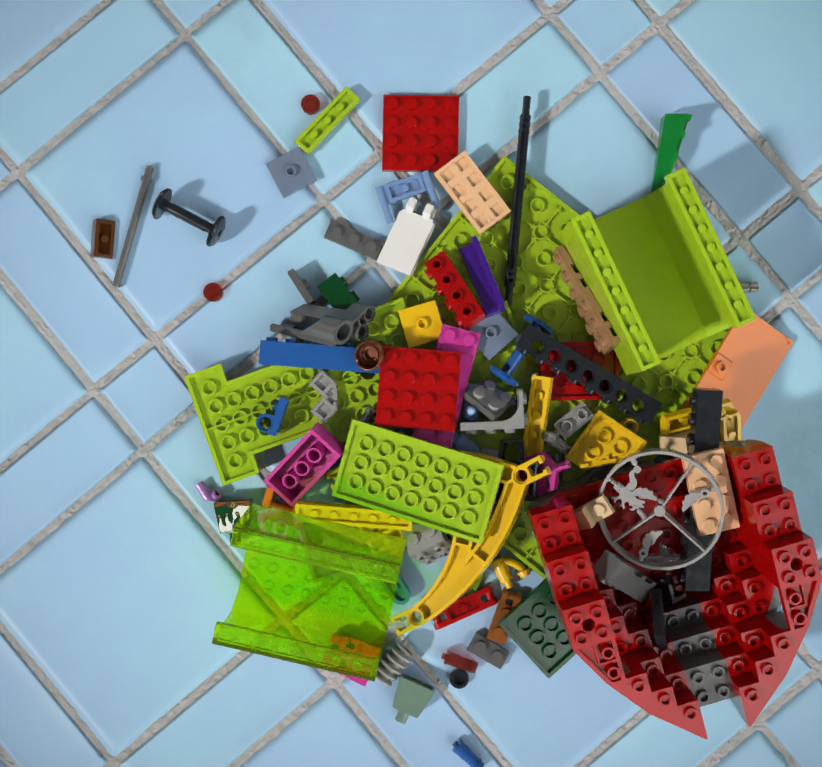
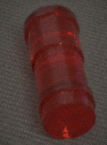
(458, 661)

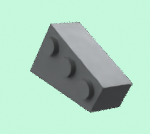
(623, 576)

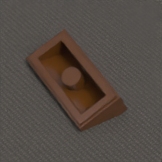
(102, 239)

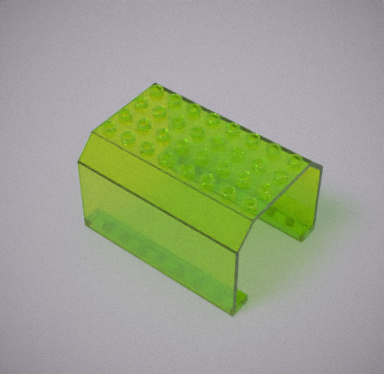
(312, 591)

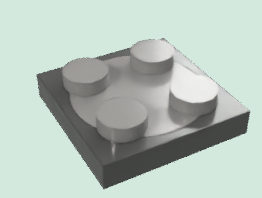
(489, 399)

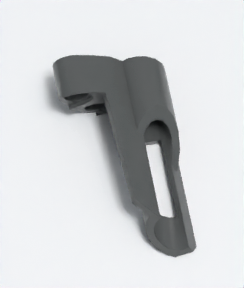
(334, 326)

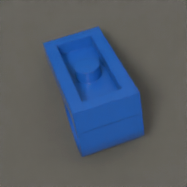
(280, 407)

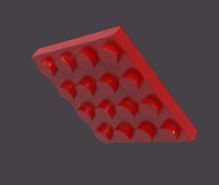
(419, 132)
(418, 388)

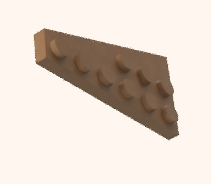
(587, 304)

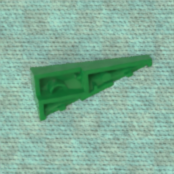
(669, 141)

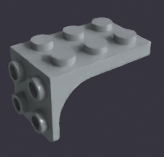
(508, 425)
(426, 544)

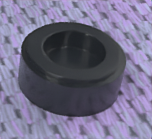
(459, 678)

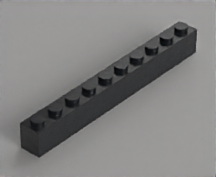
(703, 436)

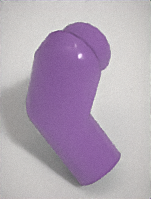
(208, 494)

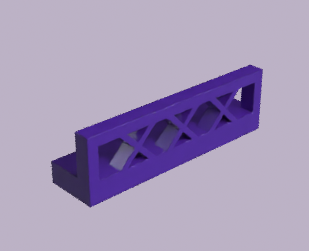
(482, 278)

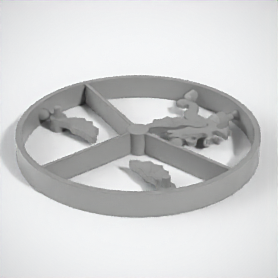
(628, 494)

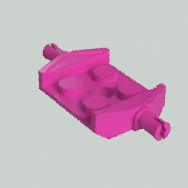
(550, 481)

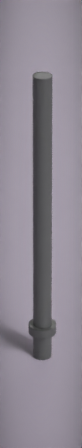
(146, 179)

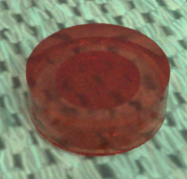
(310, 104)
(213, 292)

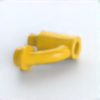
(500, 567)

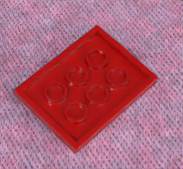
(567, 391)

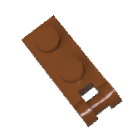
(495, 631)

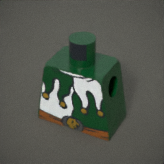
(229, 513)

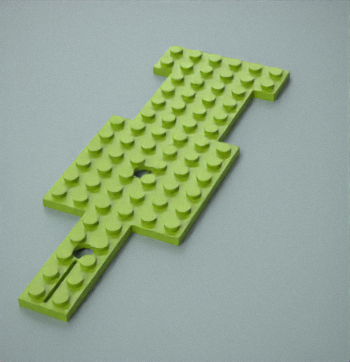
(231, 407)

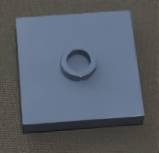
(291, 172)
(494, 335)

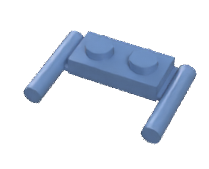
(404, 189)

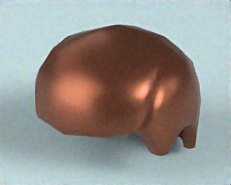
(369, 355)

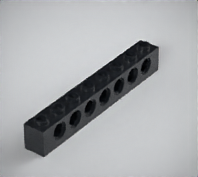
(647, 405)

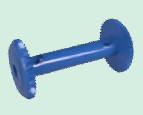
(516, 357)

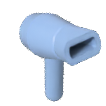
(469, 412)

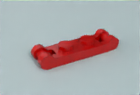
(466, 606)

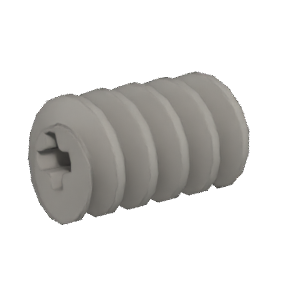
(394, 665)

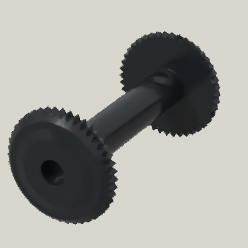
(163, 204)

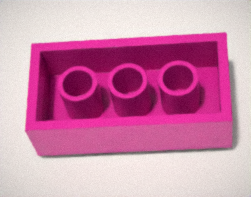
(305, 464)

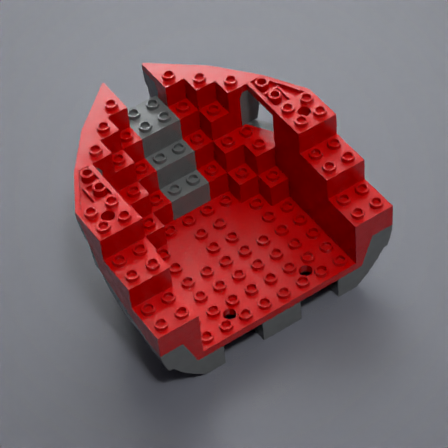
(717, 640)

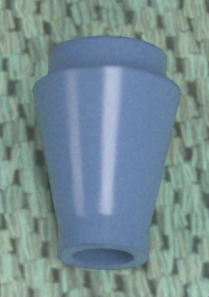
(462, 442)

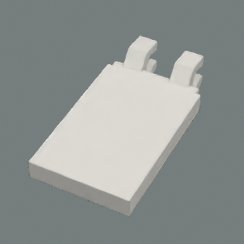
(408, 238)

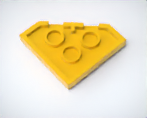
(604, 443)

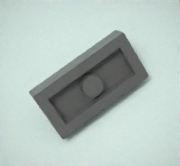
(488, 650)

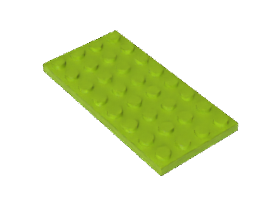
(418, 480)

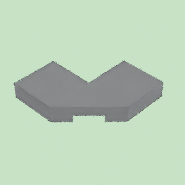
(328, 389)

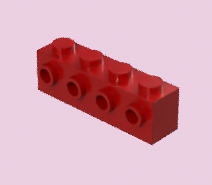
(455, 291)

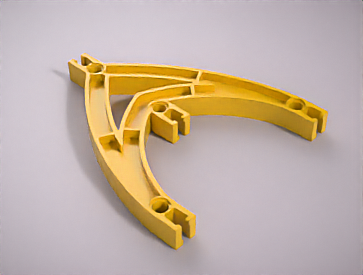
(467, 558)

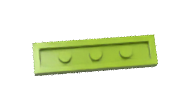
(327, 120)

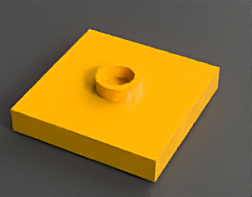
(421, 323)

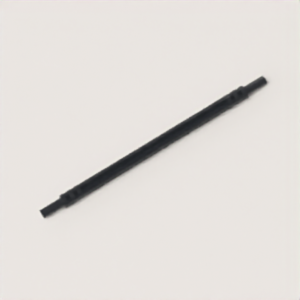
(517, 201)

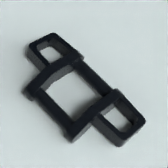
(532, 496)

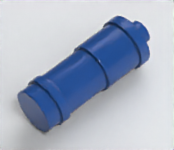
(466, 754)

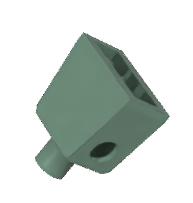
(411, 697)

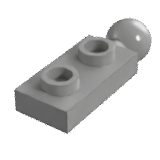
(571, 421)

